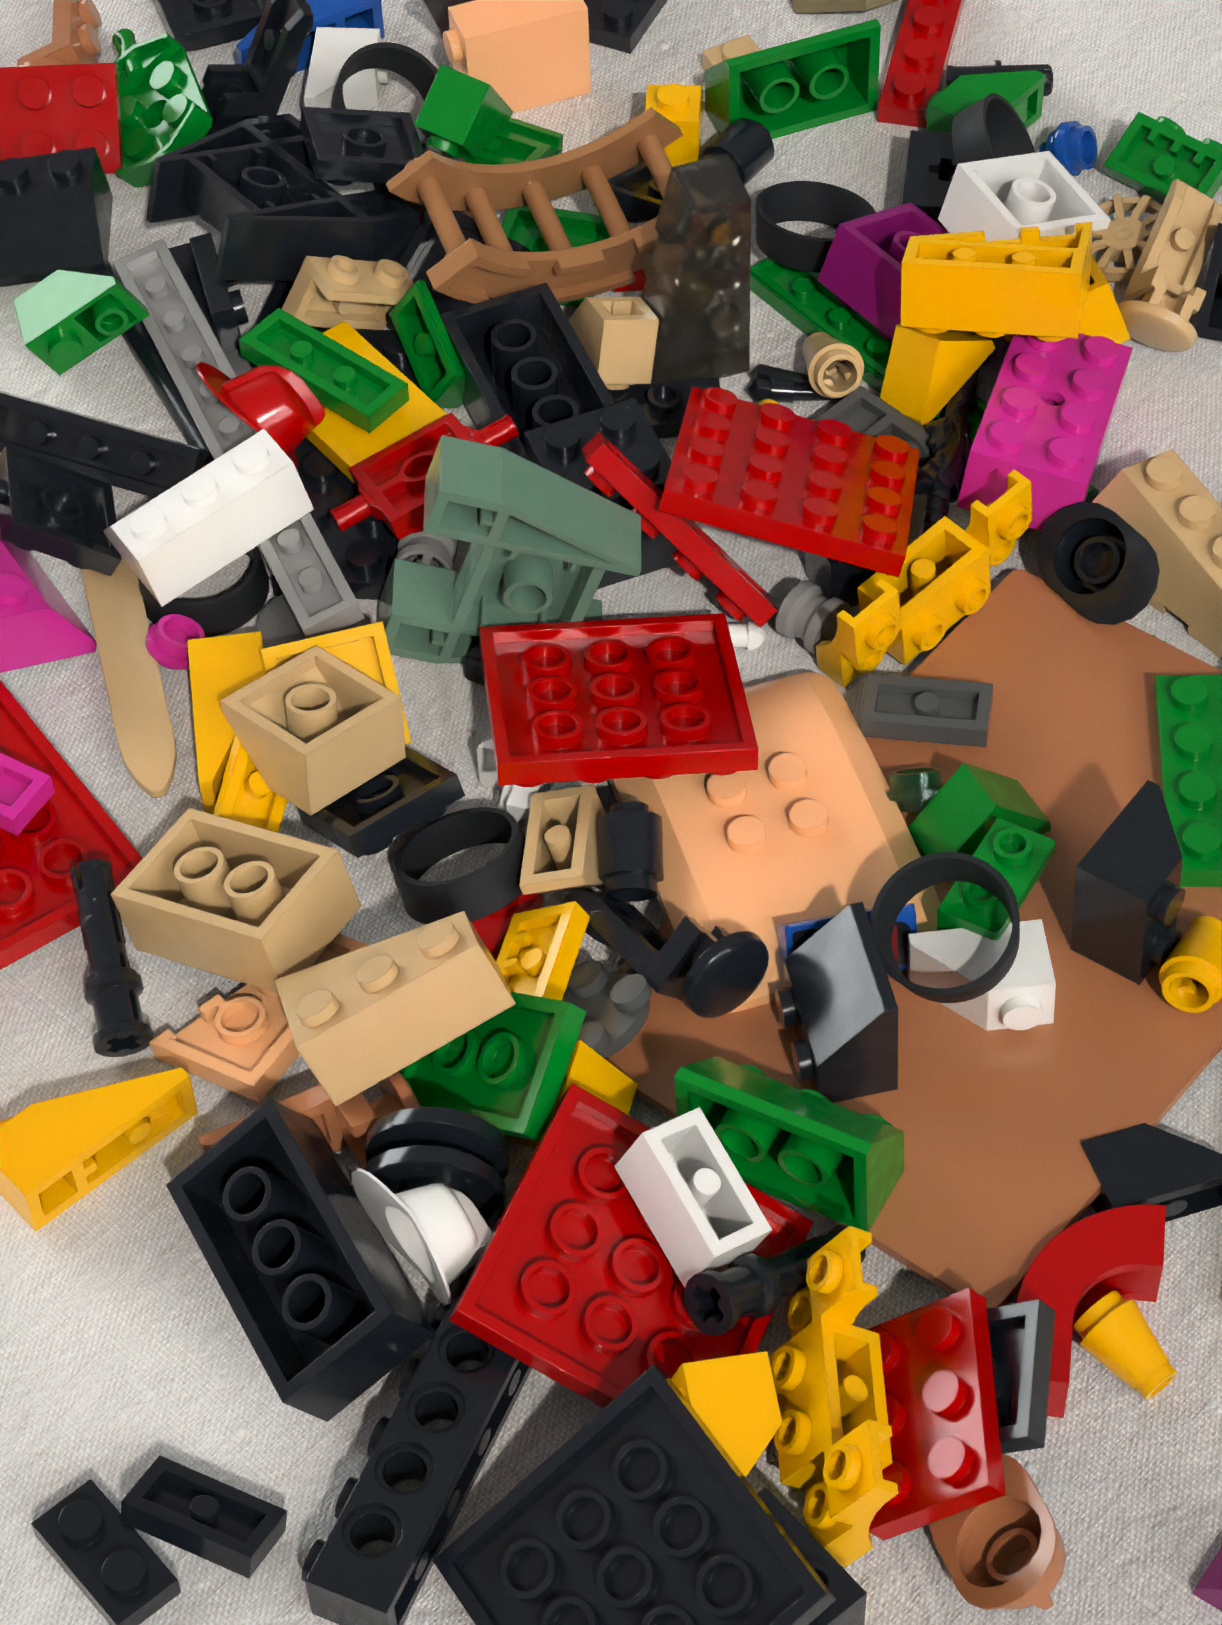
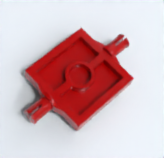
(394, 478)

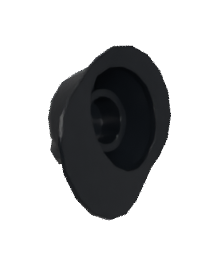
(1097, 562)

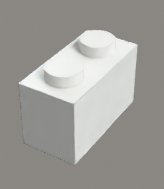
(692, 1196)

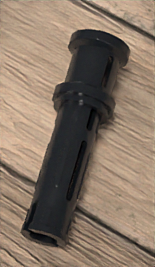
(112, 984)
(750, 1285)

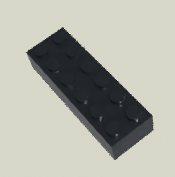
(532, 366)

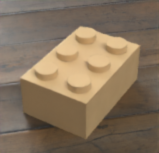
(236, 899)

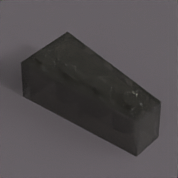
(701, 273)

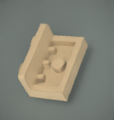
(347, 291)

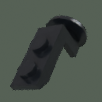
(260, 83)
(700, 967)

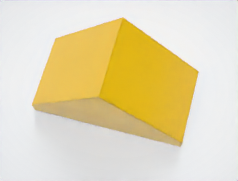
(930, 369)

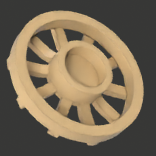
(1125, 236)

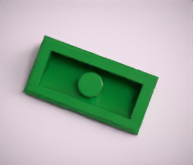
(429, 347)

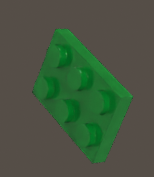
(504, 1067)

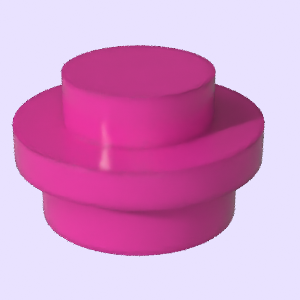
(168, 640)

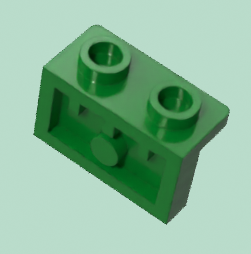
(1159, 152)
(1021, 860)

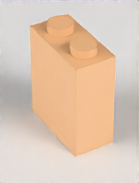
(522, 48)

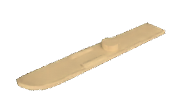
(132, 678)

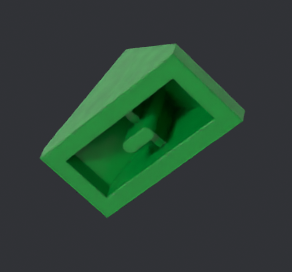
(969, 807)

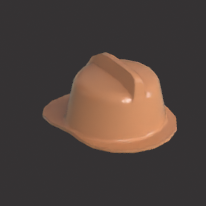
(1004, 1549)

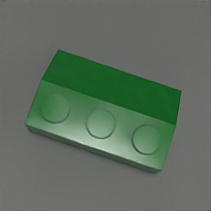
(798, 82)
(796, 1140)

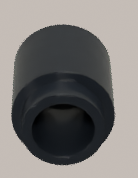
(747, 146)
(630, 852)

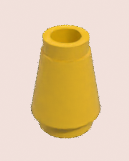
(1195, 967)
(1125, 1344)

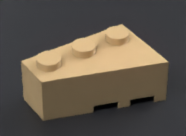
(391, 1003)

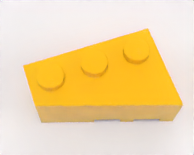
(997, 285)

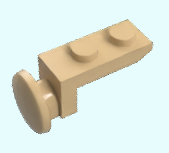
(1161, 287)

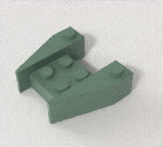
(530, 556)

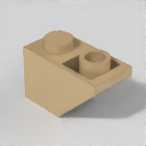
(618, 338)

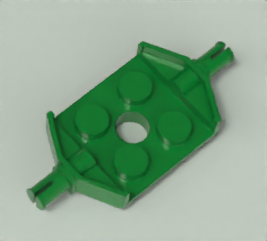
(155, 86)

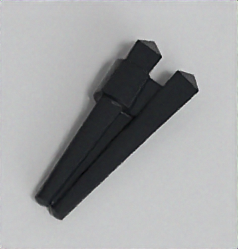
(782, 385)

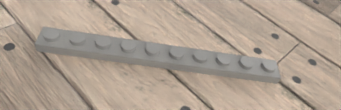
(184, 339)

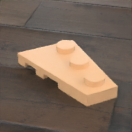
(240, 1039)

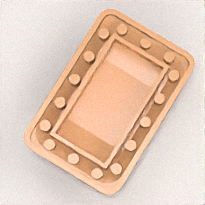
(785, 837)

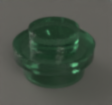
(914, 787)

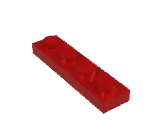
(919, 60)
(695, 549)

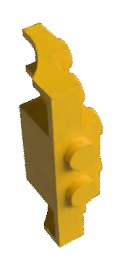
(938, 585)
(834, 1401)

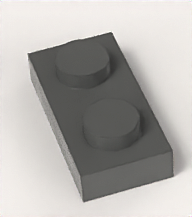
(926, 710)

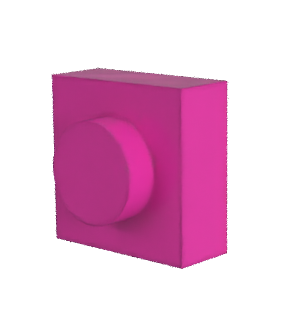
(21, 793)

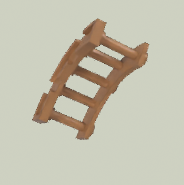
(491, 270)

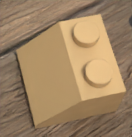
(317, 728)

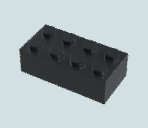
(299, 1261)

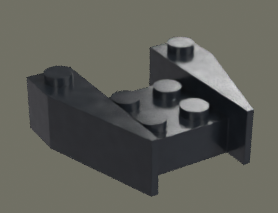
(268, 205)

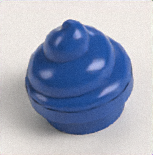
(1072, 146)

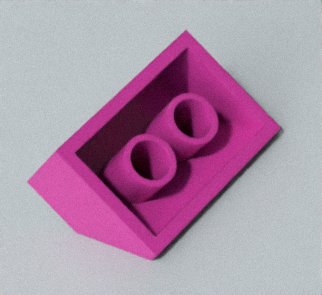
(34, 616)

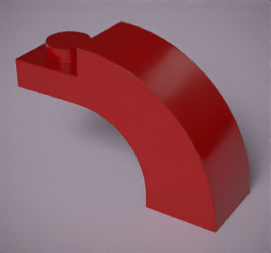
(1085, 1262)

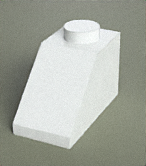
(328, 56)
(961, 956)

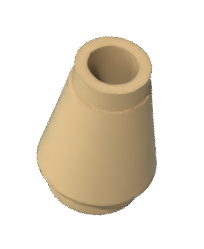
(832, 365)

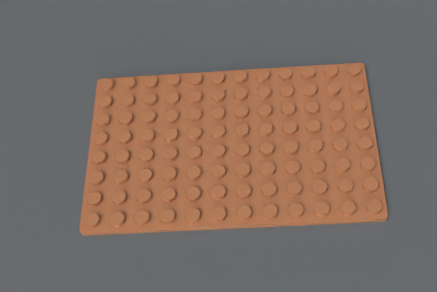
(1004, 1111)

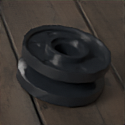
(442, 1147)

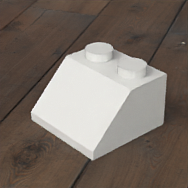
(1015, 194)

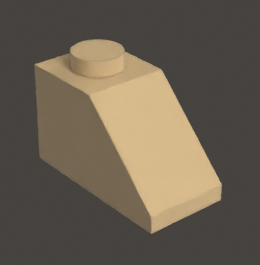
(561, 841)

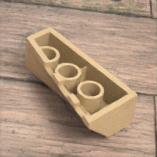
(1185, 530)

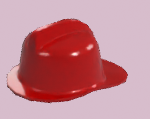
(269, 400)

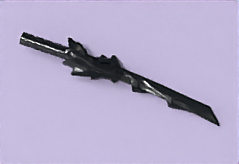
(951, 443)

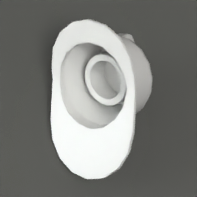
(428, 1226)

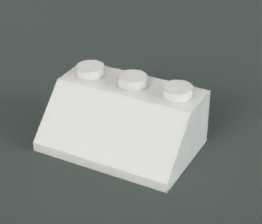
(211, 517)

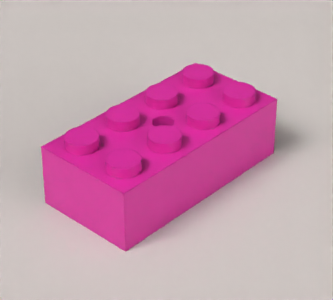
(1046, 421)

